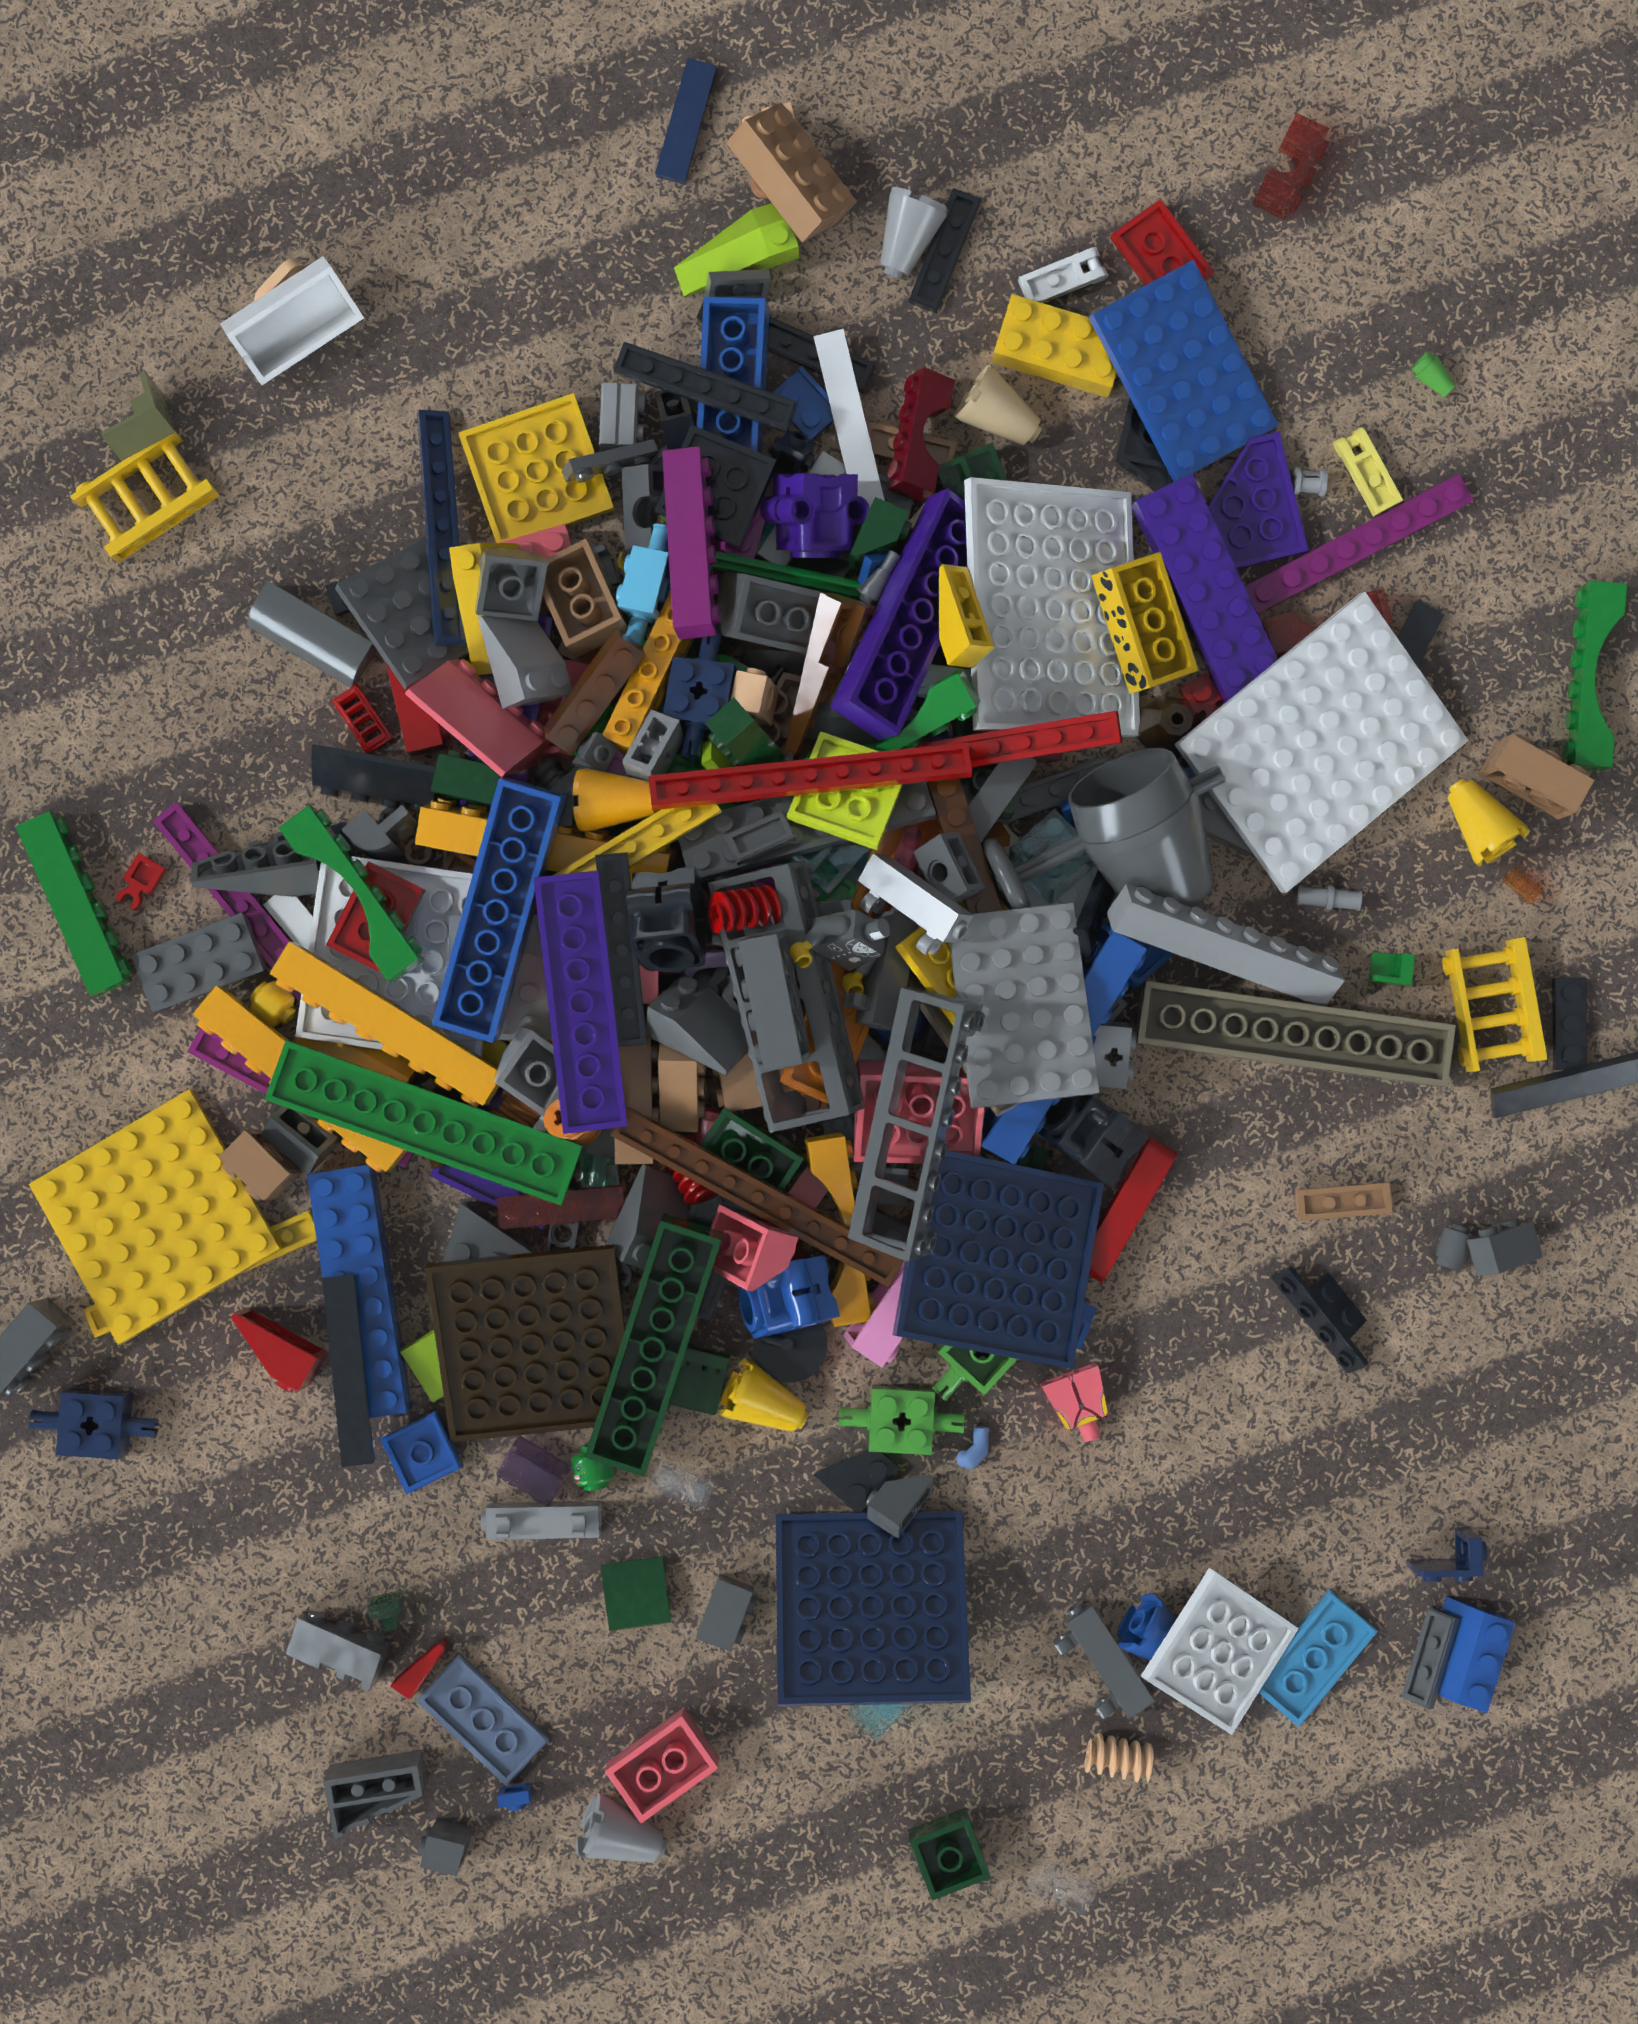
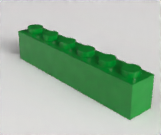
(74, 903)

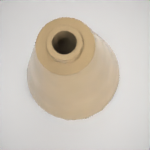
(998, 409)

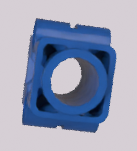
(790, 1299)

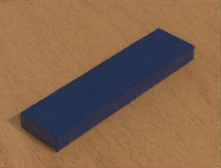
(686, 121)

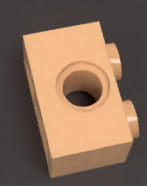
(756, 694)

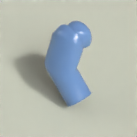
(978, 1451)

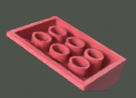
(474, 716)
(916, 1104)

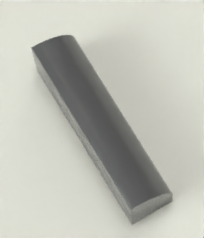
(310, 634)

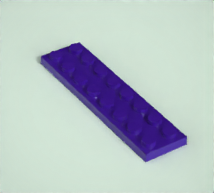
(580, 1001)

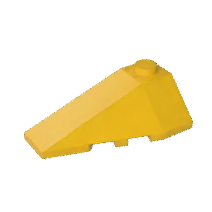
(466, 580)

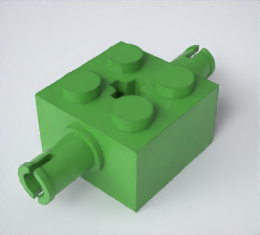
(979, 1370)
(916, 1434)

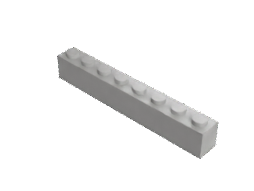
(1225, 945)

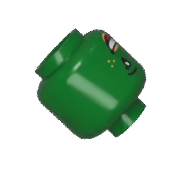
(590, 1473)

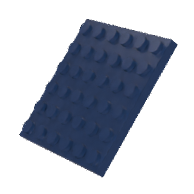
(1004, 1262)
(871, 1611)

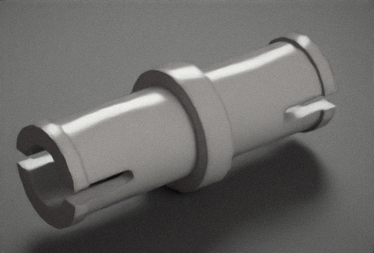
(1329, 897)

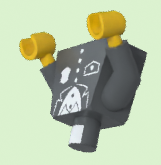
(847, 940)

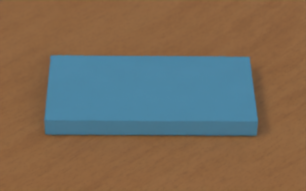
(1316, 1657)

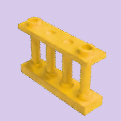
(147, 526)
(1520, 985)

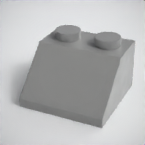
(529, 1070)

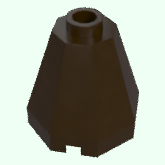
(1156, 723)

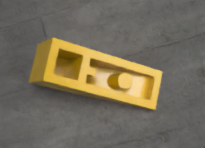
(961, 619)

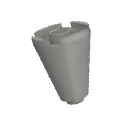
(908, 230)
(617, 1834)

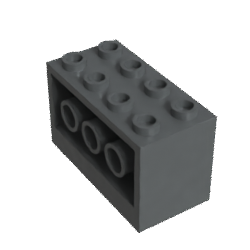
(766, 611)

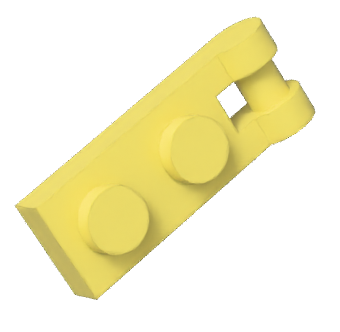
(1368, 472)

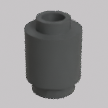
(1453, 1247)

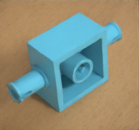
(645, 583)

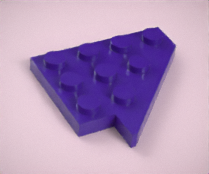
(1259, 506)

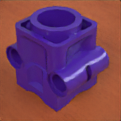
(815, 513)

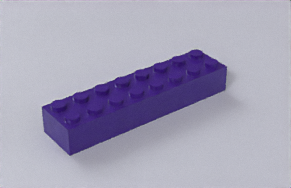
(1206, 585)
(905, 623)

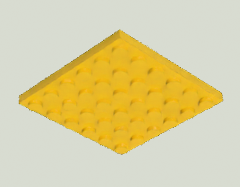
(154, 1217)

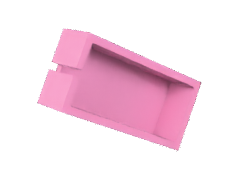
(875, 1336)

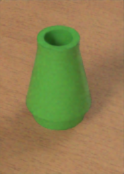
(1433, 374)

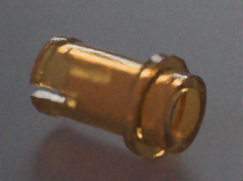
(1522, 885)

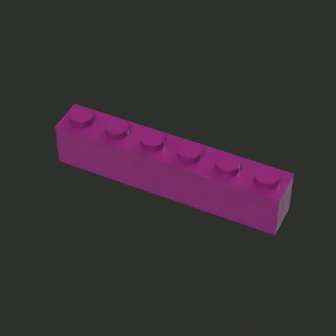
(689, 543)

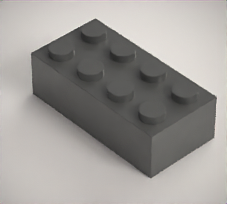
(773, 1000)

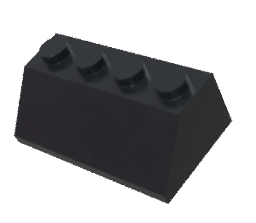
(372, 777)

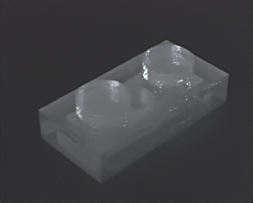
(681, 1484)

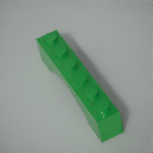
(945, 701)
(1589, 737)
(389, 944)

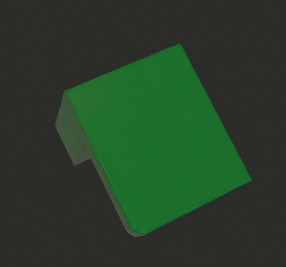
(1391, 969)

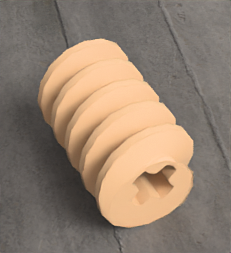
(1119, 1757)

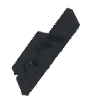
(1327, 1313)

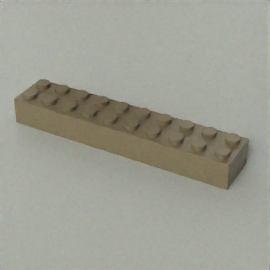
(1294, 1034)

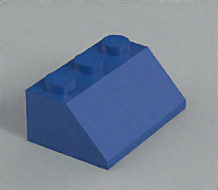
(1475, 1654)

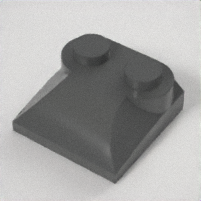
(510, 584)

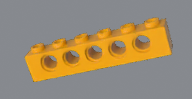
(648, 682)

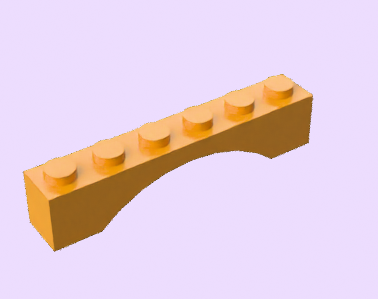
(829, 1162)

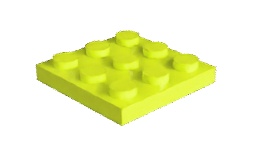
(848, 814)

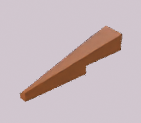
(831, 642)

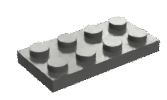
(199, 962)

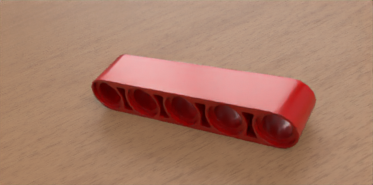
(1129, 1205)

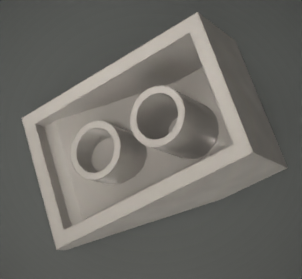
(523, 662)

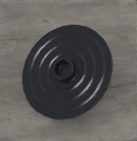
(792, 1354)

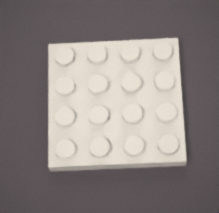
(1219, 1651)

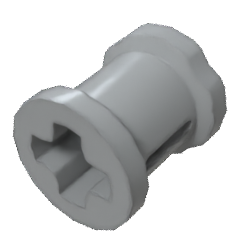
(1310, 481)

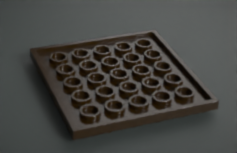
(526, 1339)

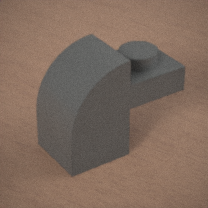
(381, 839)

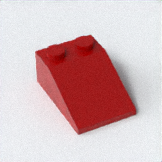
(280, 1351)

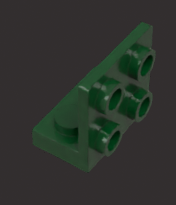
(700, 1380)

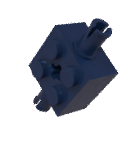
(690, 680)
(80, 1438)

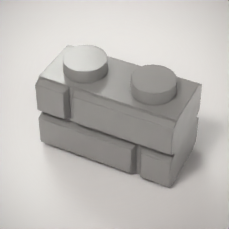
(620, 415)

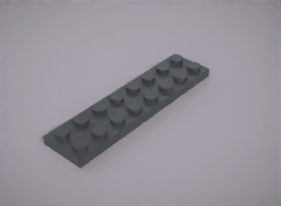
(712, 858)

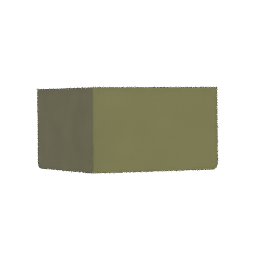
(147, 425)

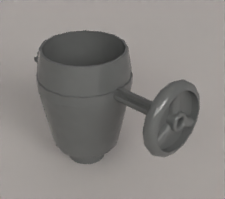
(1138, 828)

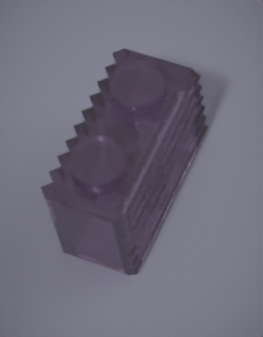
(533, 1470)

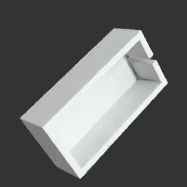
(292, 320)

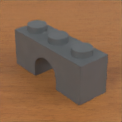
(641, 492)

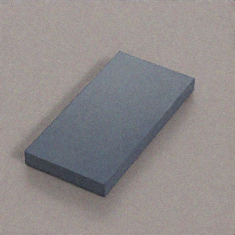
(483, 1719)

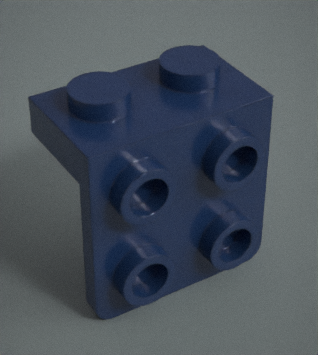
(1468, 1561)

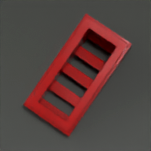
(346, 697)
(412, 1677)

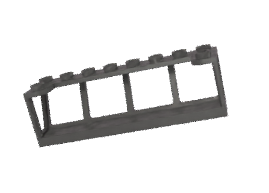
(821, 1003)
(921, 1237)

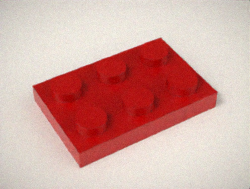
(1157, 245)
(352, 930)

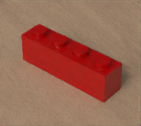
(419, 729)

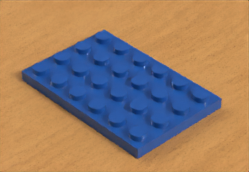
(1183, 371)

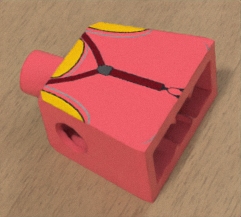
(1078, 1399)

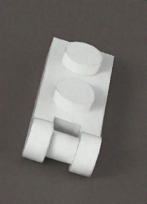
(1063, 276)

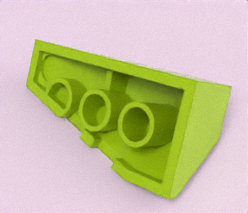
(751, 243)

